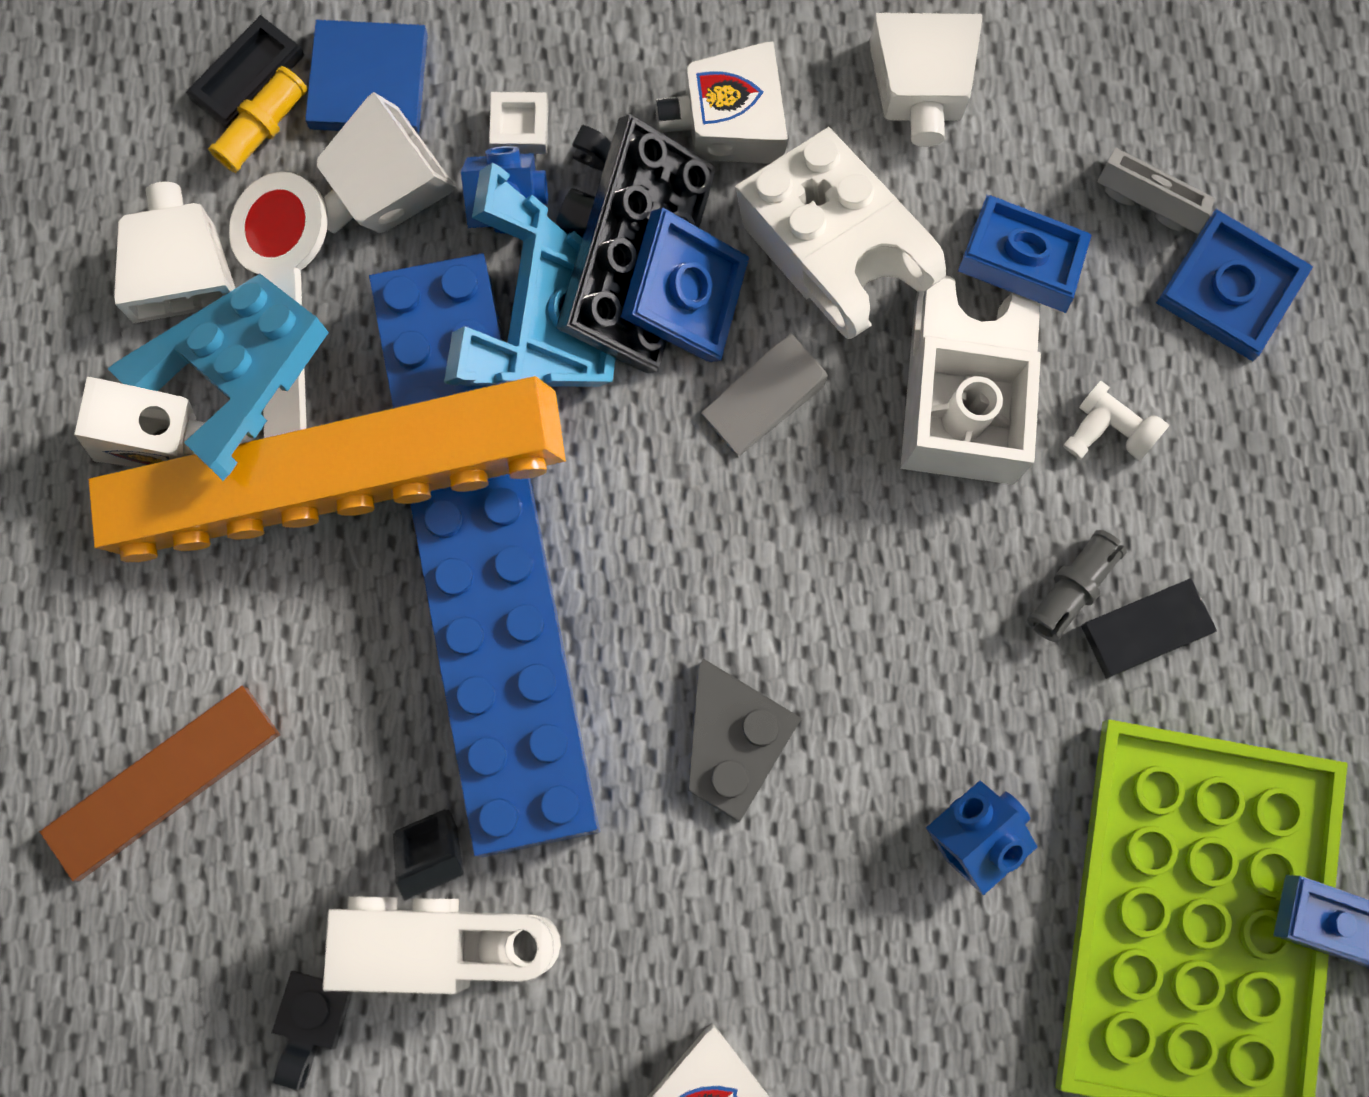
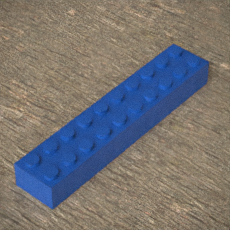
(487, 591)

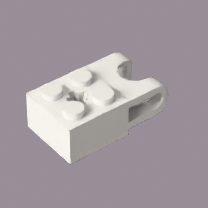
(836, 229)
(972, 367)
(429, 946)

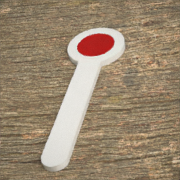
(277, 234)

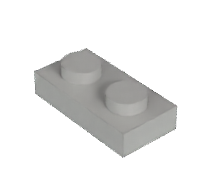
(1174, 201)

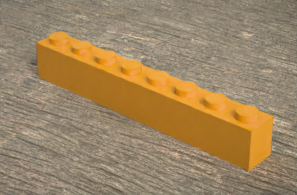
(331, 469)

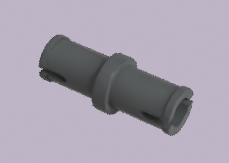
(1076, 585)

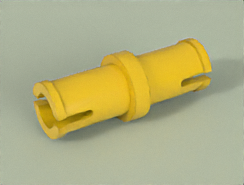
(258, 119)

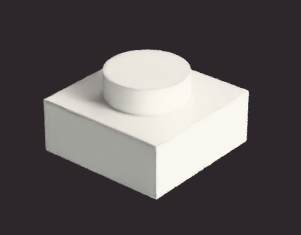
(519, 121)

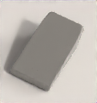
(765, 395)

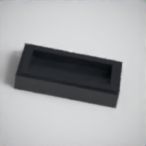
(244, 70)
(1148, 628)
(426, 854)

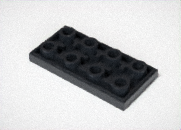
(639, 176)

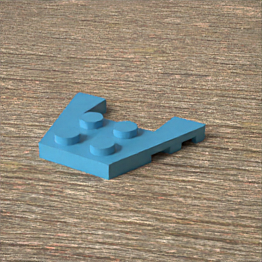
(542, 283)
(245, 348)

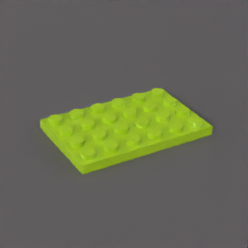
(1179, 914)

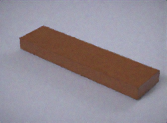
(159, 783)

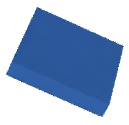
(361, 59)
(1026, 253)
(685, 285)
(1234, 285)

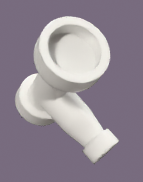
(1106, 410)

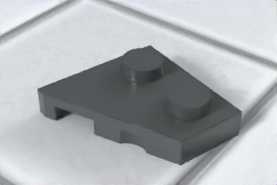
(734, 740)

